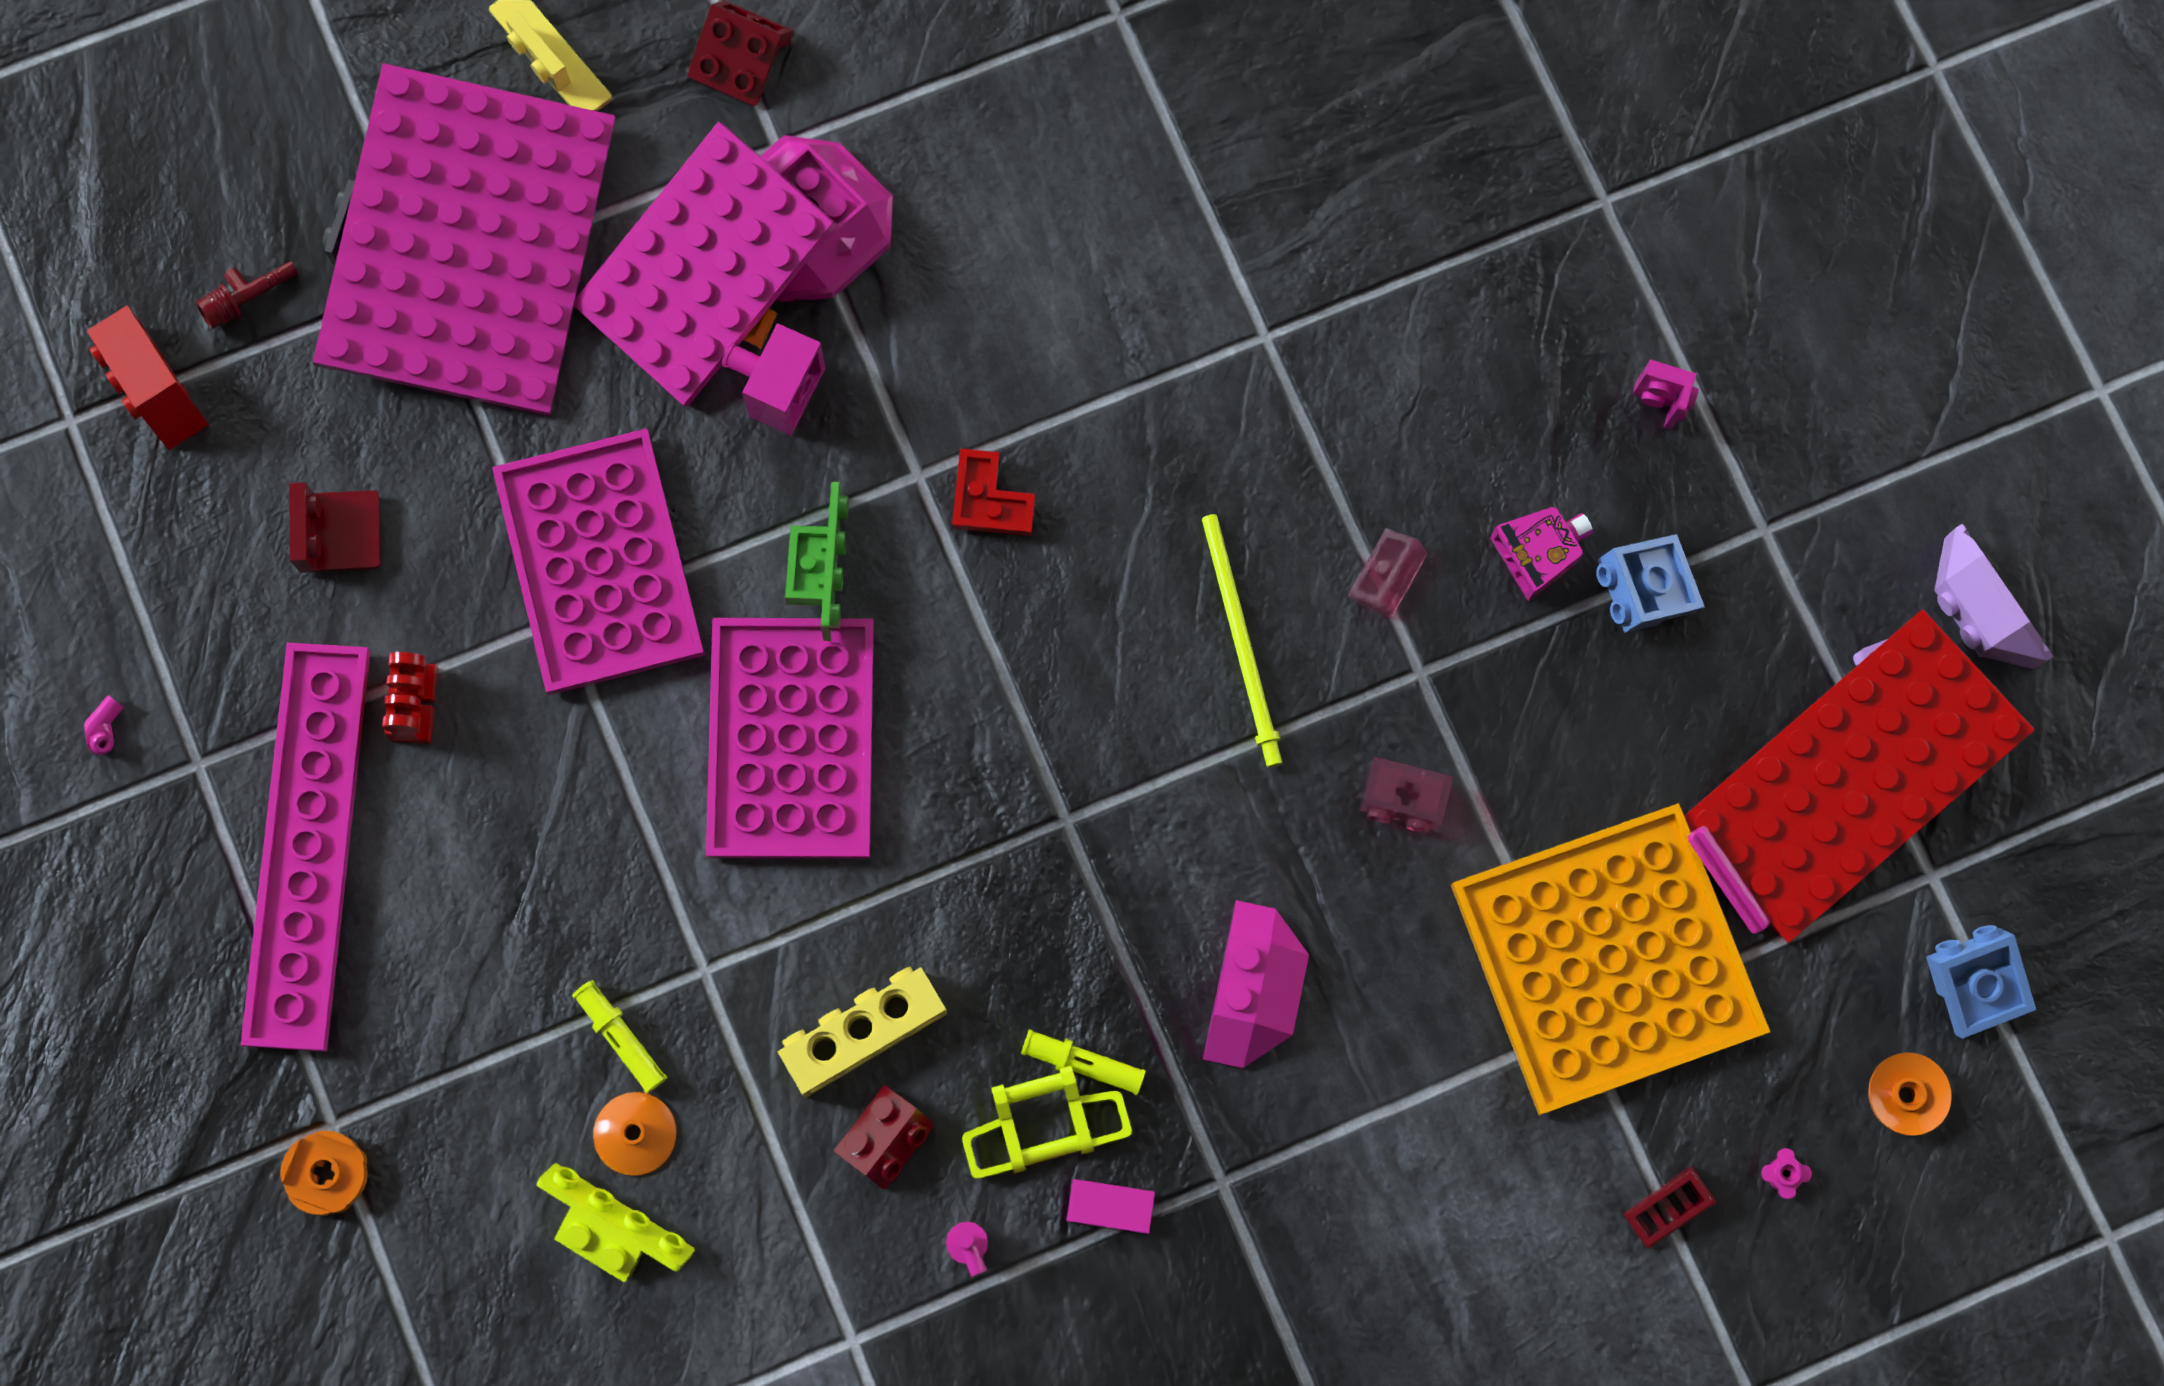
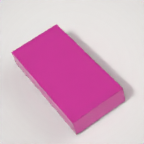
(1110, 1206)

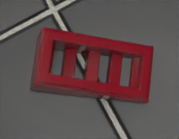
(1678, 1220)

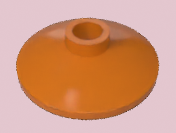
(1928, 1088)
(652, 1146)

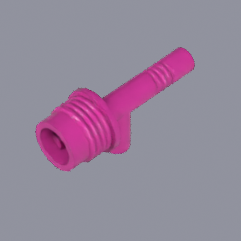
(967, 1245)

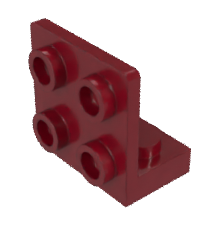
(737, 51)
(334, 529)

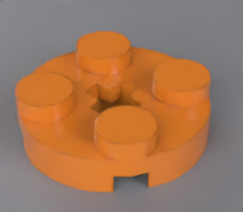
(336, 1194)

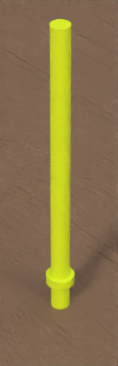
(1267, 737)

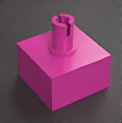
(779, 378)

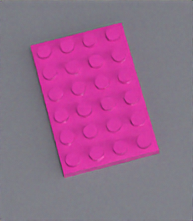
(703, 263)
(598, 562)
(790, 739)

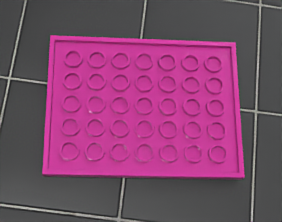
(464, 240)

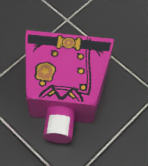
(1540, 547)

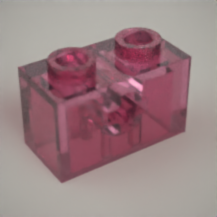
(1426, 789)

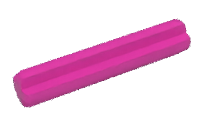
(1728, 879)

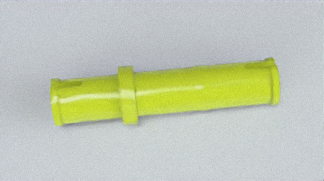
(626, 1045)
(1083, 1061)

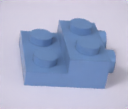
(1649, 583)
(1981, 980)

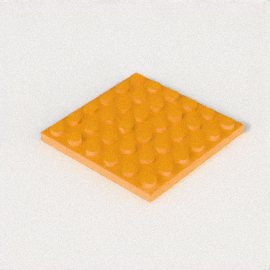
(1609, 959)

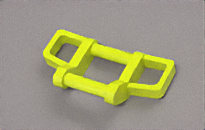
(1079, 1142)

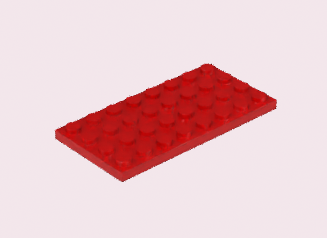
(1859, 773)

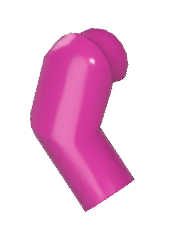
(98, 726)

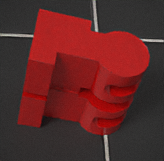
(409, 685)

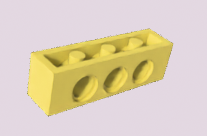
(813, 1074)

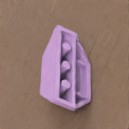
(1984, 606)

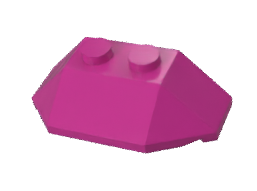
(1256, 987)

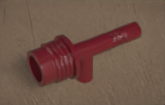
(222, 306)

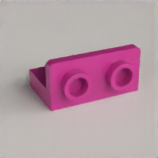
(1668, 386)

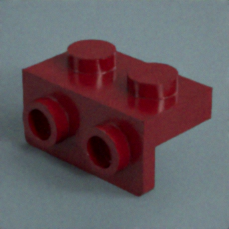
(884, 1137)

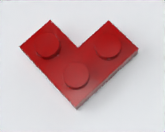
(983, 507)

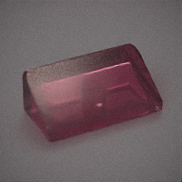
(1388, 572)

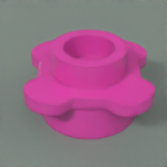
(1774, 1173)

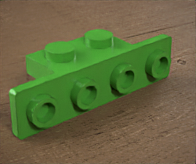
(813, 563)

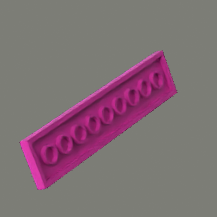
(306, 848)

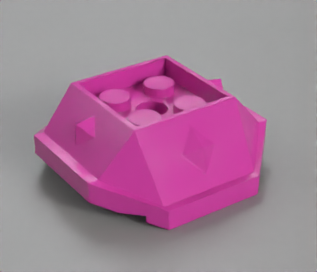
(850, 198)

